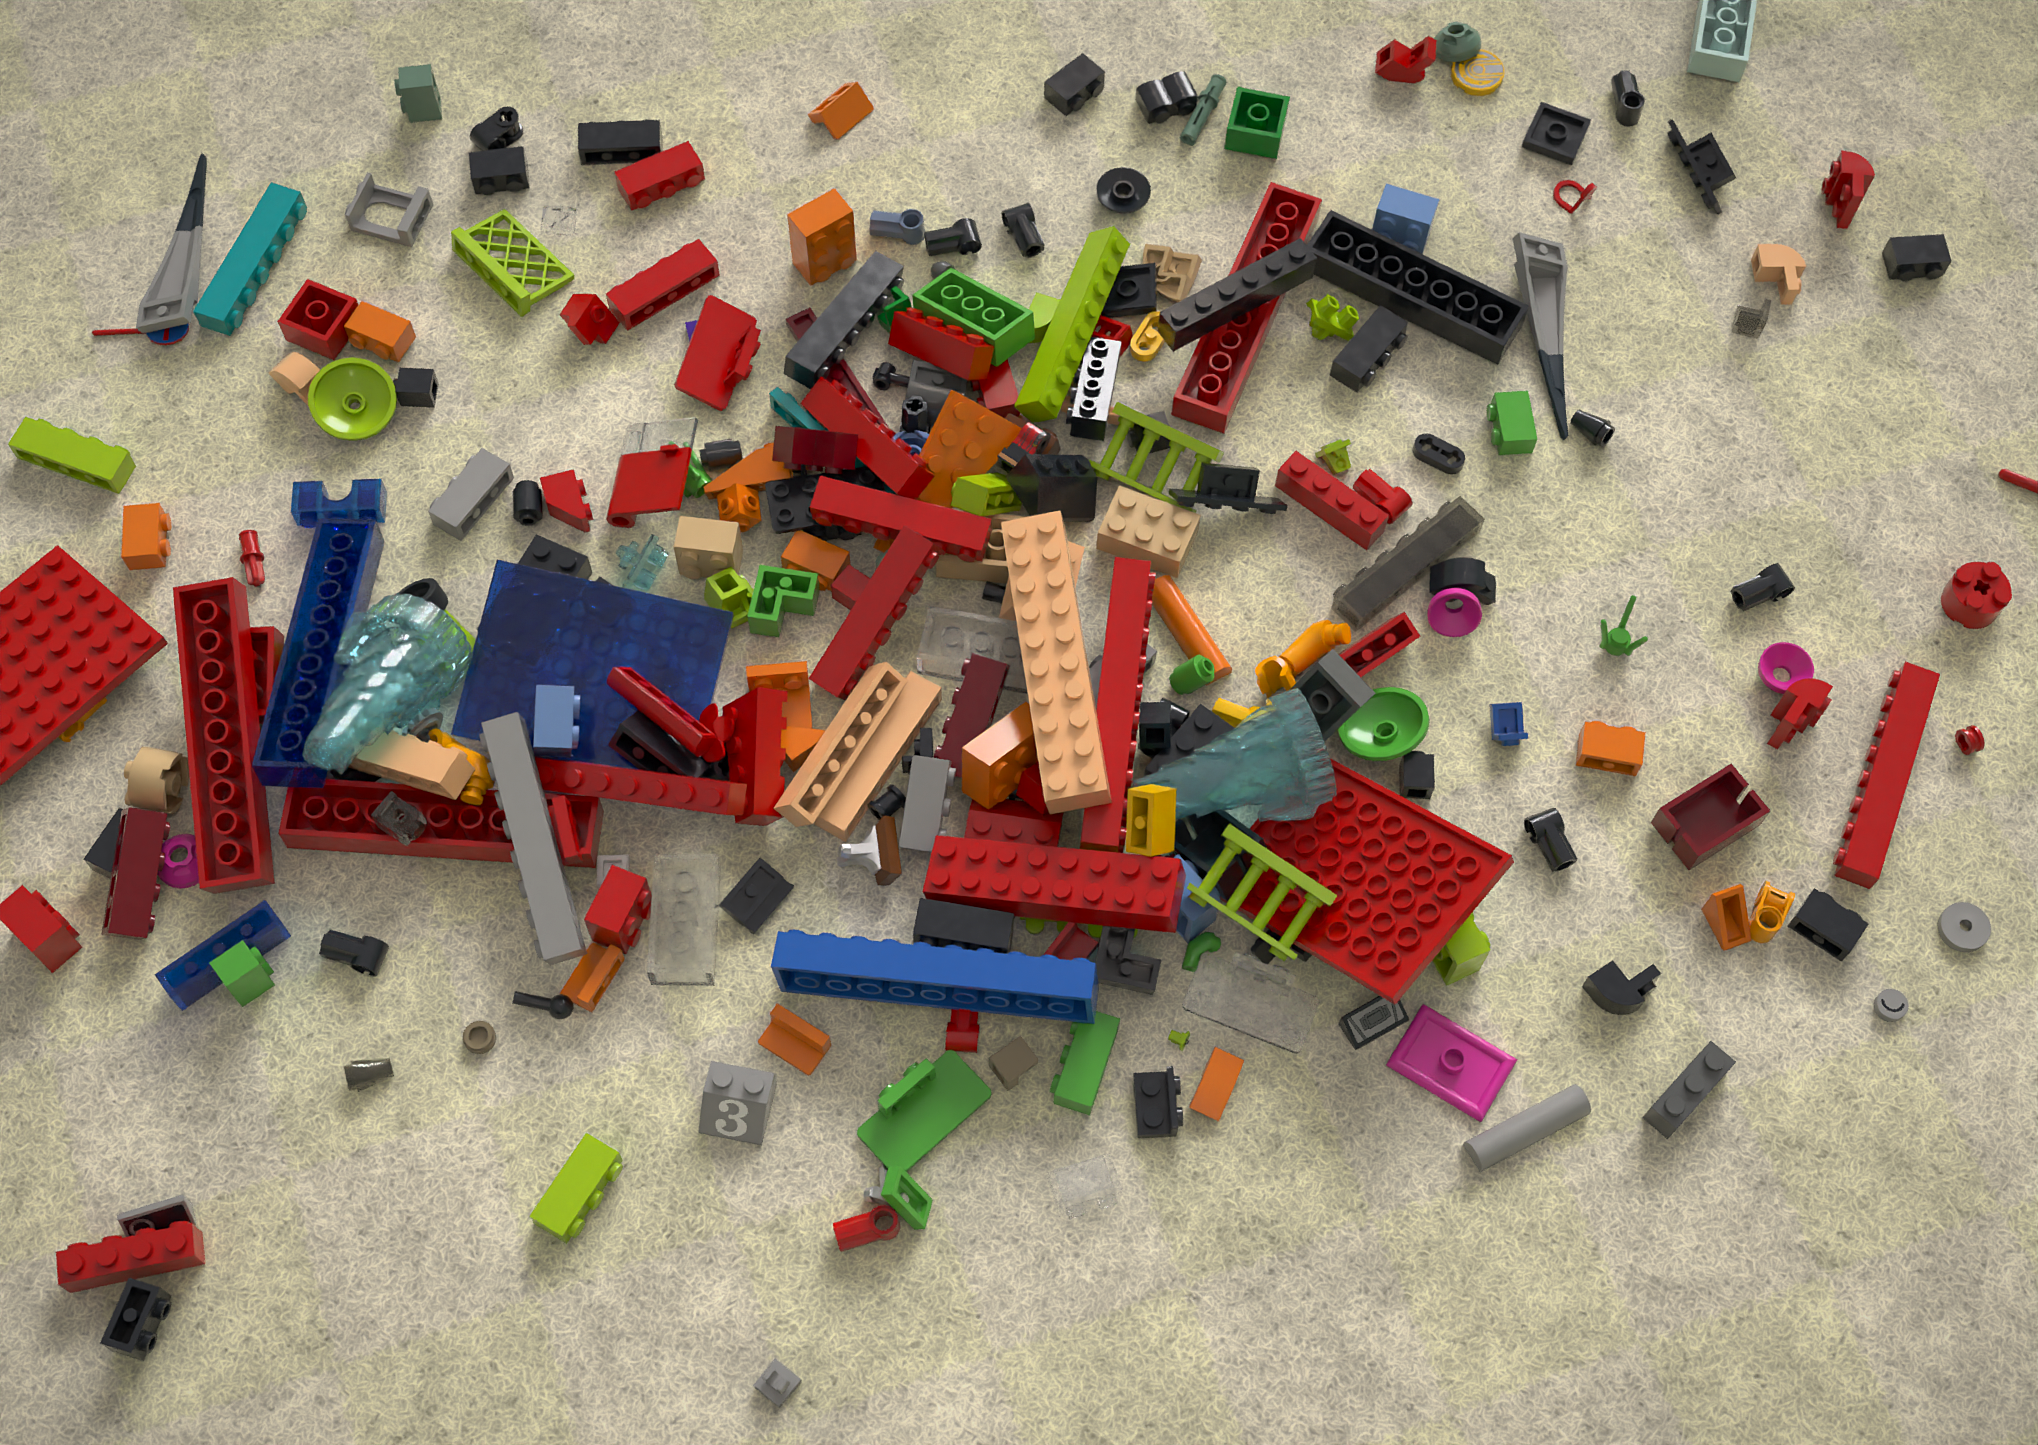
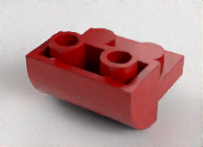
(1847, 186)
(1798, 708)

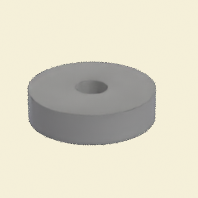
(1970, 915)

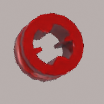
(1970, 740)

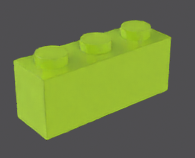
(984, 494)
(577, 1188)

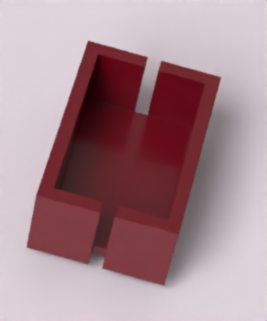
(1710, 816)

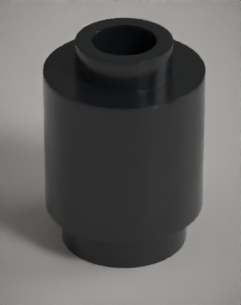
(720, 454)
(527, 502)

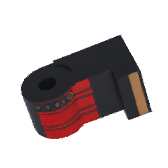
(1029, 441)

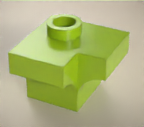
(729, 593)

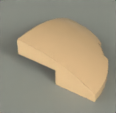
(1174, 270)

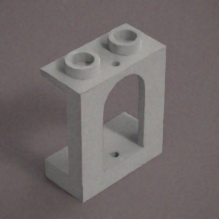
(417, 210)

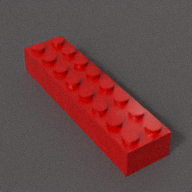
(1057, 883)

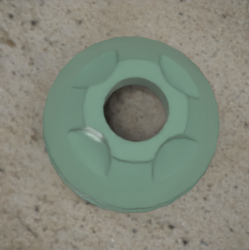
(1457, 42)

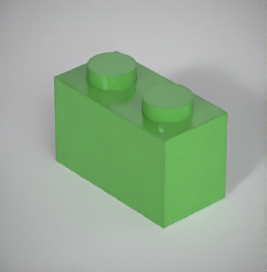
(1512, 423)
(243, 972)

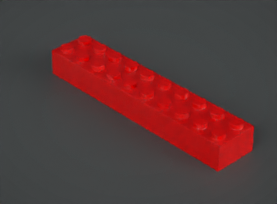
(1228, 354)
(1120, 698)
(222, 736)
(342, 822)

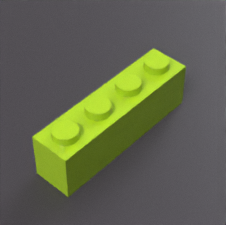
(72, 454)

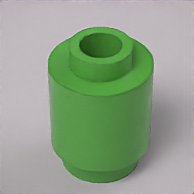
(1192, 675)

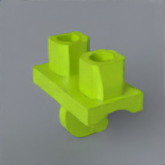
(1328, 321)

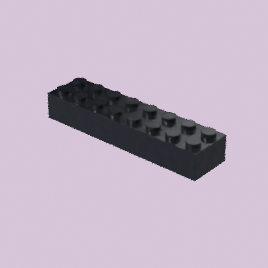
(1416, 287)

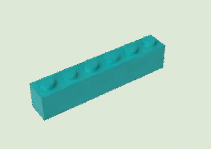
(250, 259)

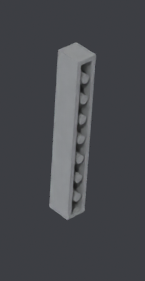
(533, 839)

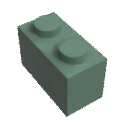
(419, 93)

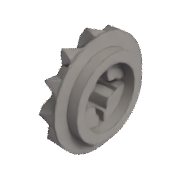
(423, 723)

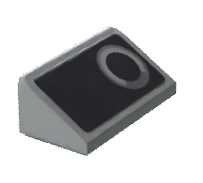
(157, 1215)

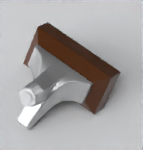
(876, 852)

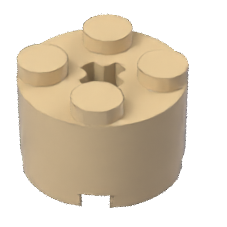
(156, 780)

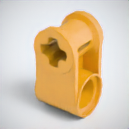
(1770, 907)

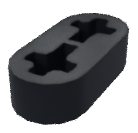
(1438, 453)

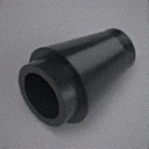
(1594, 428)

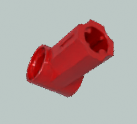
(1390, 500)
(962, 1031)
(862, 1228)

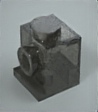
(388, 815)

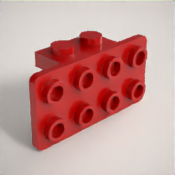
(718, 353)

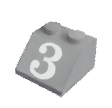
(736, 1102)

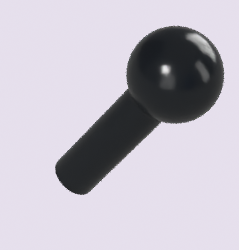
(558, 1007)

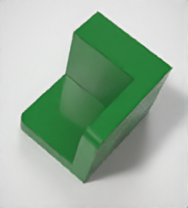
(901, 303)

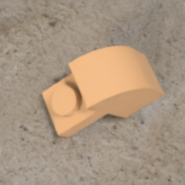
(1779, 265)
(295, 374)

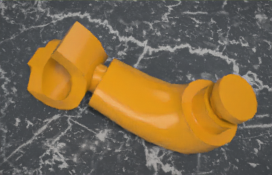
(1302, 653)
(480, 779)

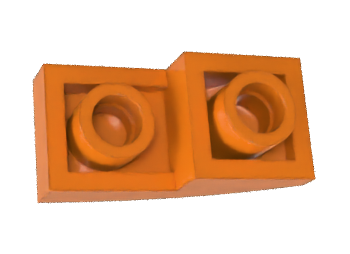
(1216, 1083)

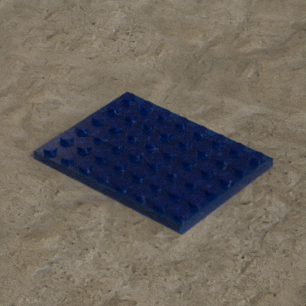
(572, 633)

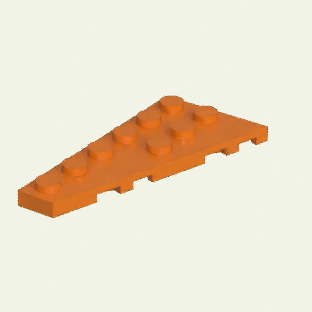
(960, 445)

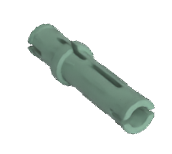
(1207, 100)

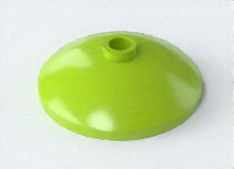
(347, 383)

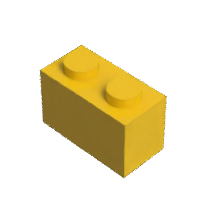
(1151, 820)

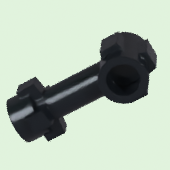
(886, 375)

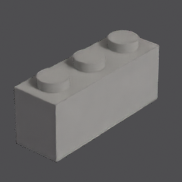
(470, 494)
(926, 802)

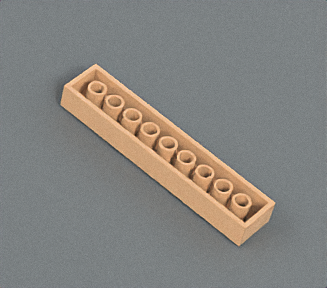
(1055, 663)

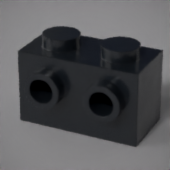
(136, 1319)

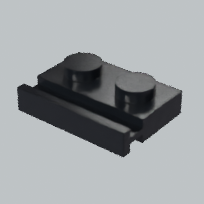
(756, 895)

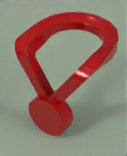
(1585, 194)

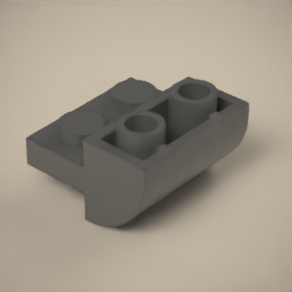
(933, 386)

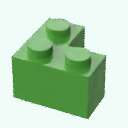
(780, 592)

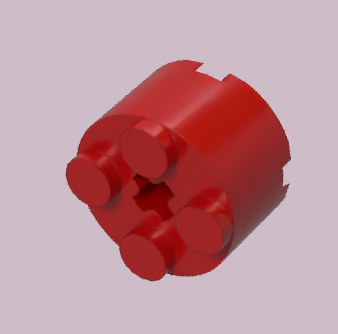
(1976, 594)

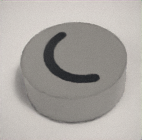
(1891, 1005)

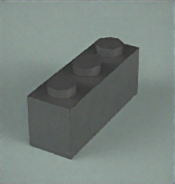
(1689, 1089)

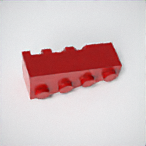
(757, 752)

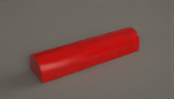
(661, 710)

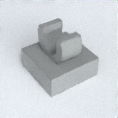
(777, 1383)

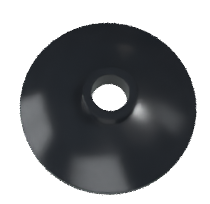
(1123, 181)

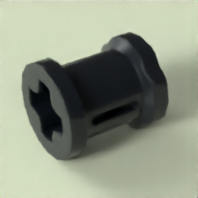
(887, 803)

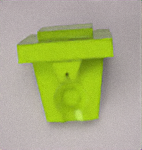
(1336, 456)

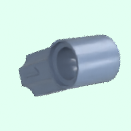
(904, 225)

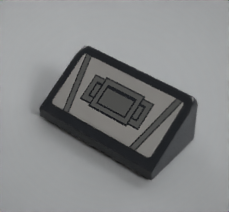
(1372, 1021)

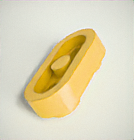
(1147, 337)

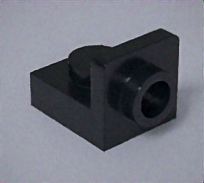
(922, 747)

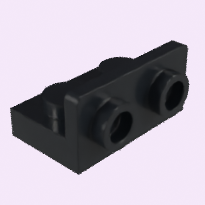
(1156, 1103)

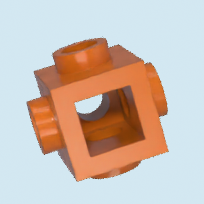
(739, 505)

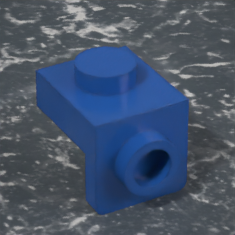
(1507, 723)

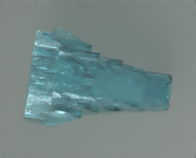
(402, 663)
(1266, 761)

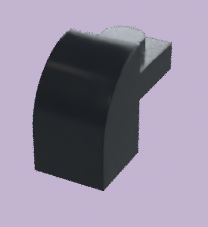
(1463, 574)
(1616, 993)

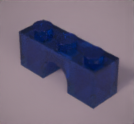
(312, 502)

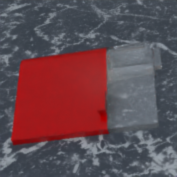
(651, 469)

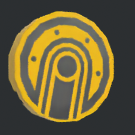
(1478, 74)

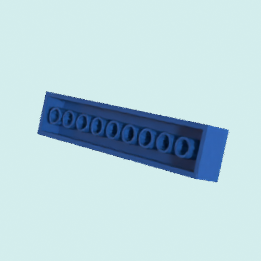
(936, 976)

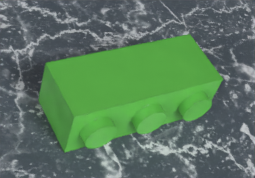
(1085, 1063)

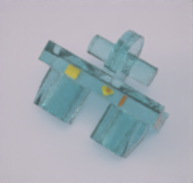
(651, 553)

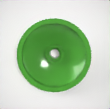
(1386, 725)

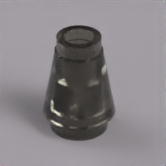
(366, 1073)

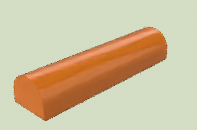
(1186, 625)

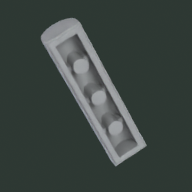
(1528, 1127)

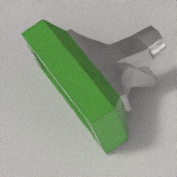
(902, 1194)

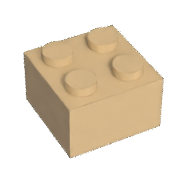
(707, 546)

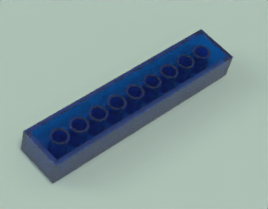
(332, 588)

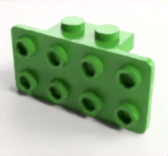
(922, 1110)

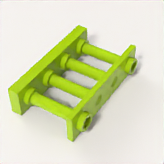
(1153, 431)
(1288, 879)

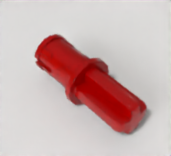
(252, 557)

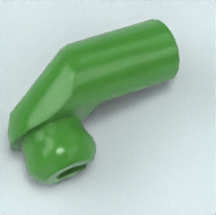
(1205, 942)

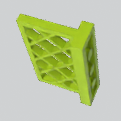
(490, 269)

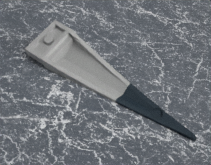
(1542, 281)
(176, 283)

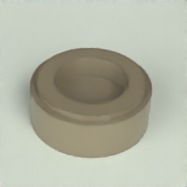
(479, 1037)

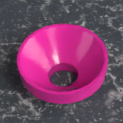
(1454, 621)
(1786, 656)
(183, 873)

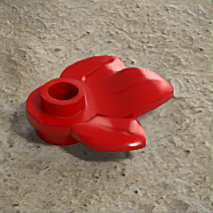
(723, 729)

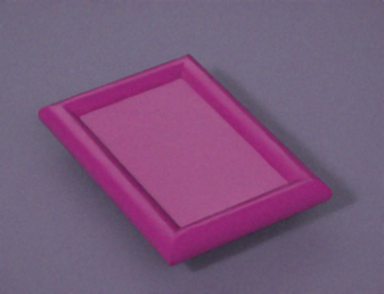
(1451, 1062)

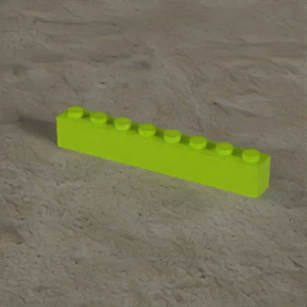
(1072, 325)

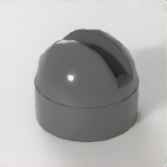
(939, 268)

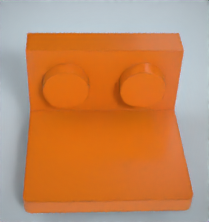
(787, 677)

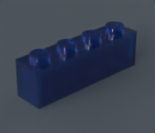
(193, 976)

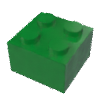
(1256, 122)

